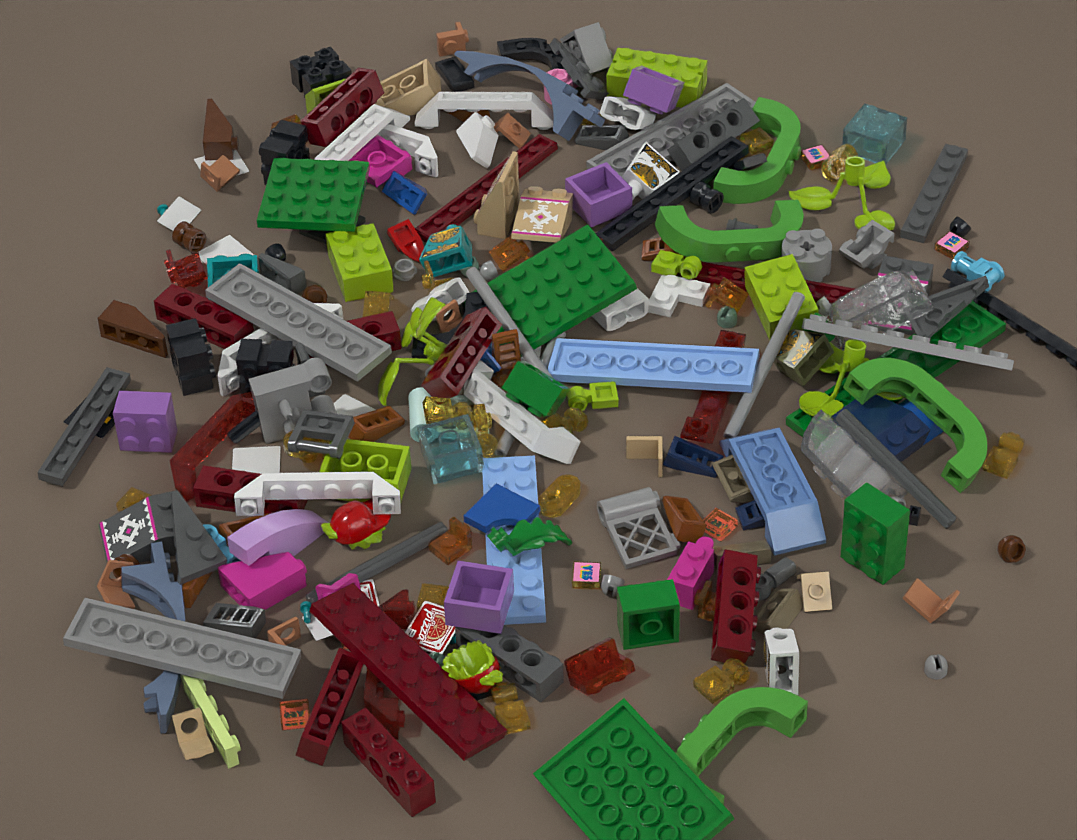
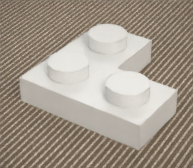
(676, 289)

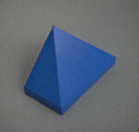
(405, 192)

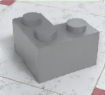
(590, 47)

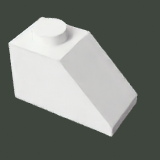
(479, 138)

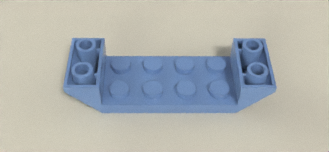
(779, 489)

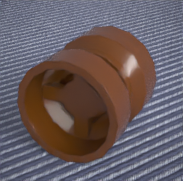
(189, 237)

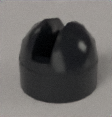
(959, 227)
(276, 251)

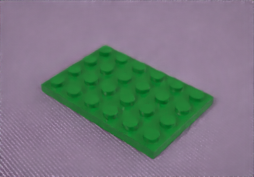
(561, 286)
(630, 784)

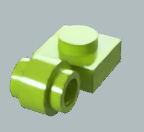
(671, 263)
(599, 395)

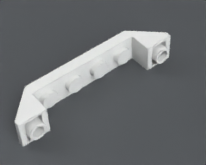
(429, 115)
(361, 132)
(416, 145)
(228, 375)
(550, 442)
(317, 485)

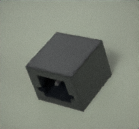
(914, 516)

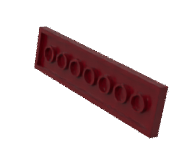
(408, 671)

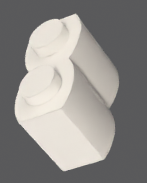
(628, 114)
(445, 293)
(622, 311)

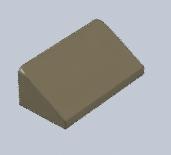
(732, 480)
(758, 548)
(779, 610)

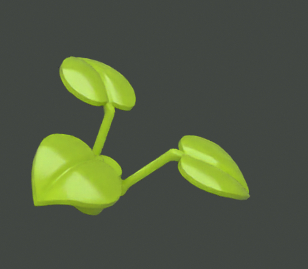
(855, 174)
(432, 349)
(844, 362)

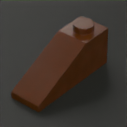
(218, 134)
(130, 327)

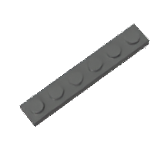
(934, 193)
(83, 427)

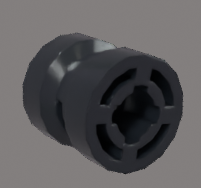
(706, 197)

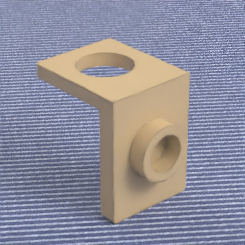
(645, 448)
(816, 591)
(192, 744)

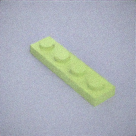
(214, 724)

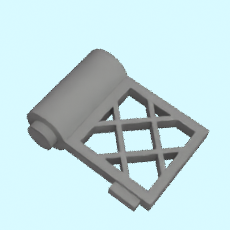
(631, 509)

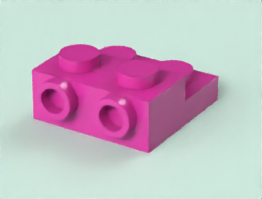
(383, 160)

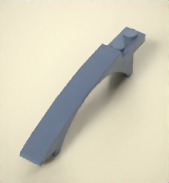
(566, 105)
(158, 588)

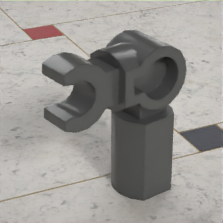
(775, 577)

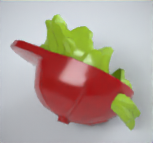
(356, 524)
(473, 667)

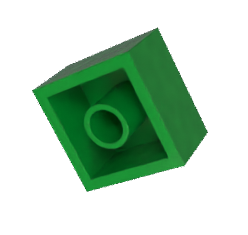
(535, 388)
(648, 614)

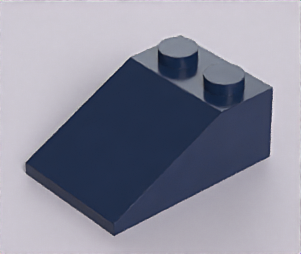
(891, 424)

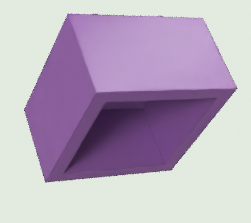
(653, 89)
(599, 194)
(145, 421)
(479, 597)

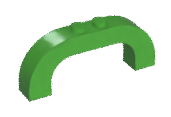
(764, 181)
(728, 245)
(935, 402)
(740, 710)

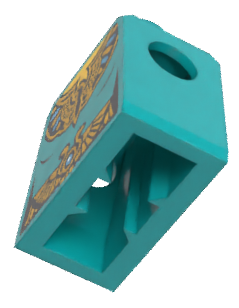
(447, 251)

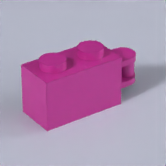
(693, 570)

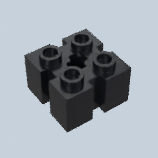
(318, 70)
(284, 141)
(191, 356)
(260, 359)

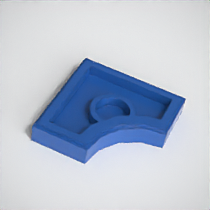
(500, 508)

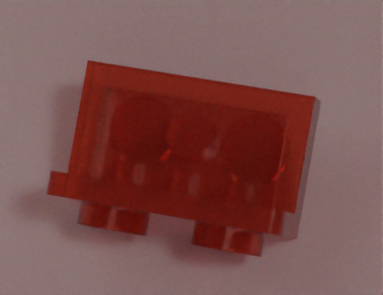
(185, 271)
(597, 667)

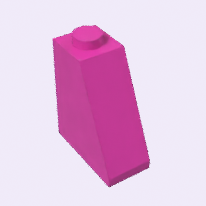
(263, 581)

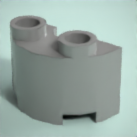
(869, 245)

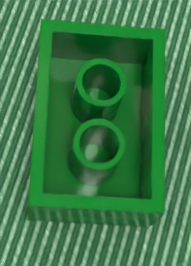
(874, 533)

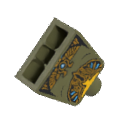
(802, 355)

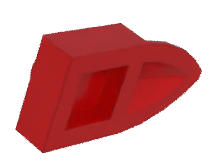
(406, 239)

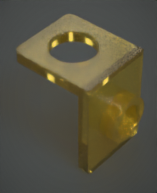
(428, 278)
(376, 302)

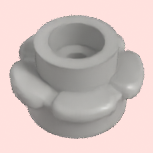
(404, 269)

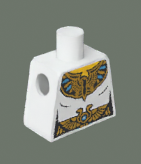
(648, 171)
(781, 649)

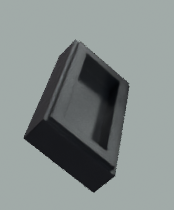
(453, 74)
(749, 162)

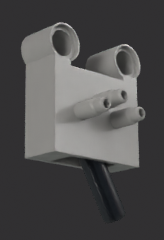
(282, 398)

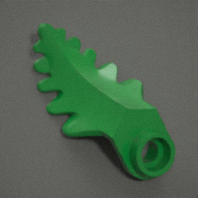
(527, 536)

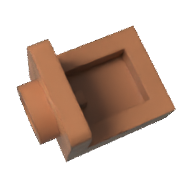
(452, 41)

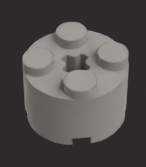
(811, 251)

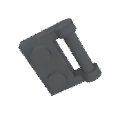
(321, 426)

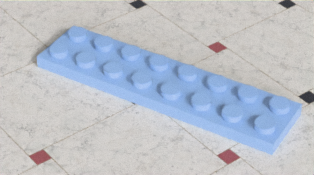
(654, 365)
(528, 600)

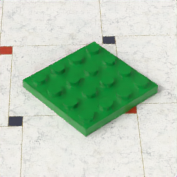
(313, 194)

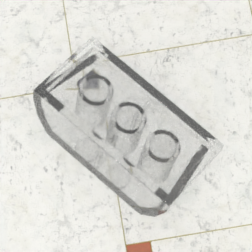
(881, 304)
(844, 459)

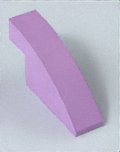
(276, 534)

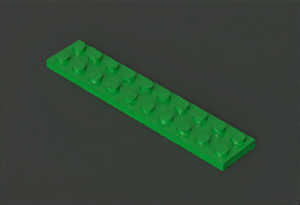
(969, 327)

